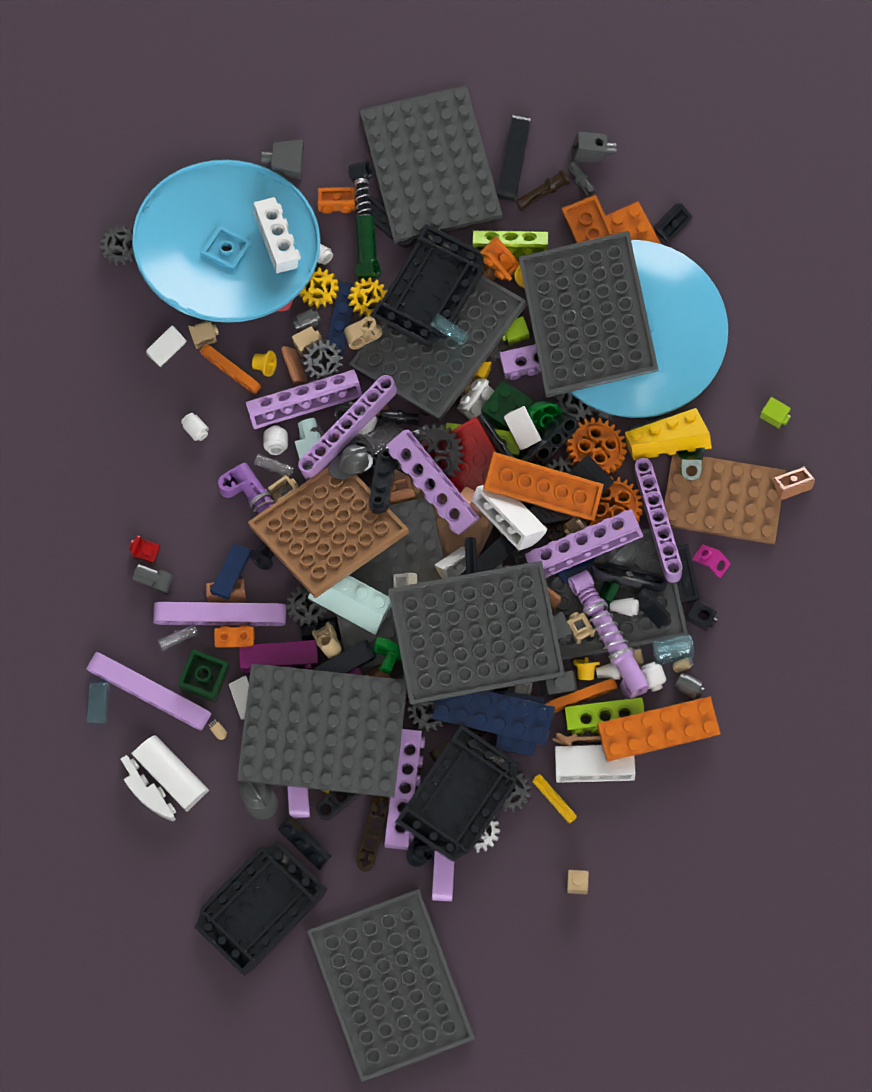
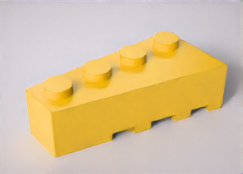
(669, 435)

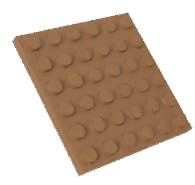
(326, 530)

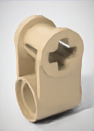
(361, 332)
(327, 640)

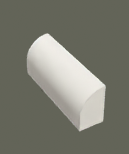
(510, 518)
(589, 765)
(170, 772)

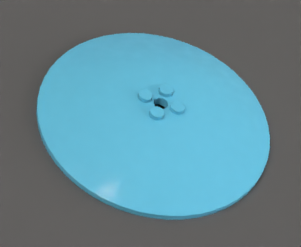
(211, 207)
(686, 332)

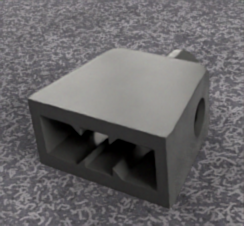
(591, 147)
(286, 158)
(560, 684)

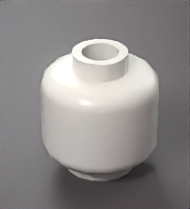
(275, 440)
(654, 675)

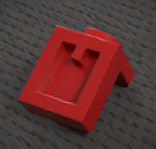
(144, 550)

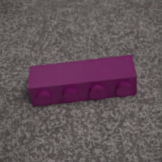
(284, 654)

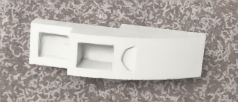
(150, 796)

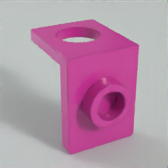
(711, 557)

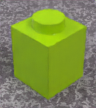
(517, 332)
(776, 413)

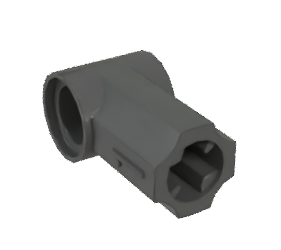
(157, 580)

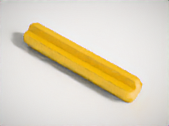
(554, 798)

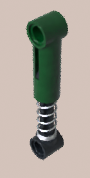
(367, 264)

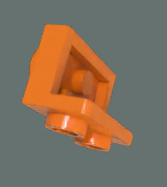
(336, 199)
(500, 259)
(234, 637)

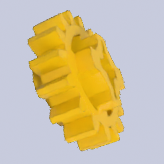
(323, 280)
(361, 294)

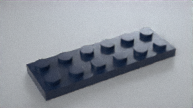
(498, 715)

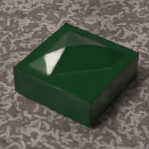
(609, 591)

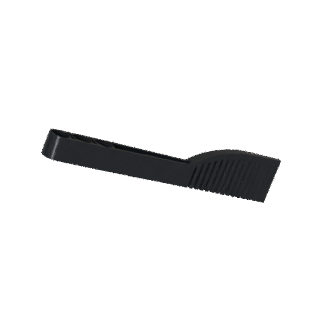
(502, 547)

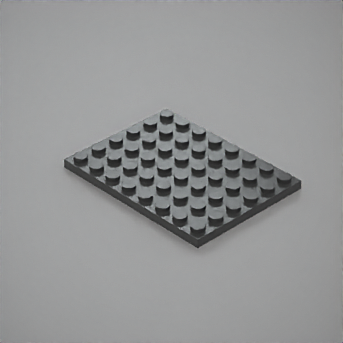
(430, 163)
(588, 314)
(439, 373)
(411, 554)
(637, 629)
(476, 632)
(322, 730)
(390, 985)

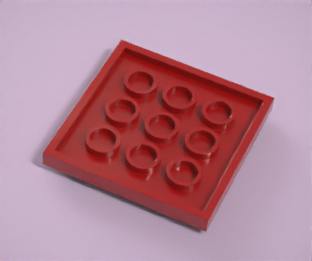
(477, 459)

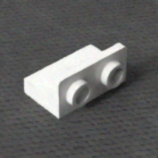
(475, 399)

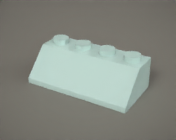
(356, 603)

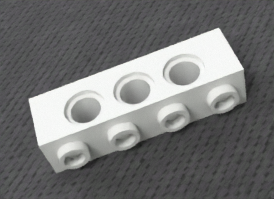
(281, 260)

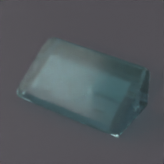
(450, 329)
(673, 649)
(98, 702)

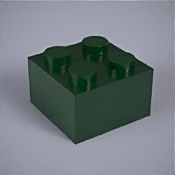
(502, 402)
(204, 675)

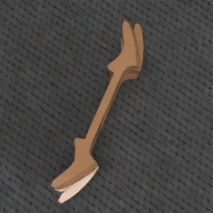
(568, 741)

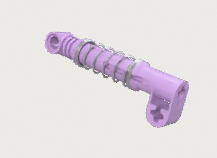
(621, 655)

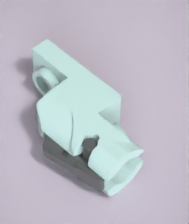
(309, 434)

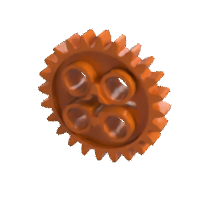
(605, 435)
(616, 492)

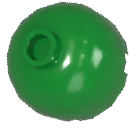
(542, 413)

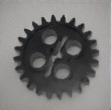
(434, 438)

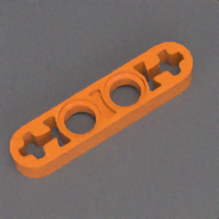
(230, 369)
(583, 695)

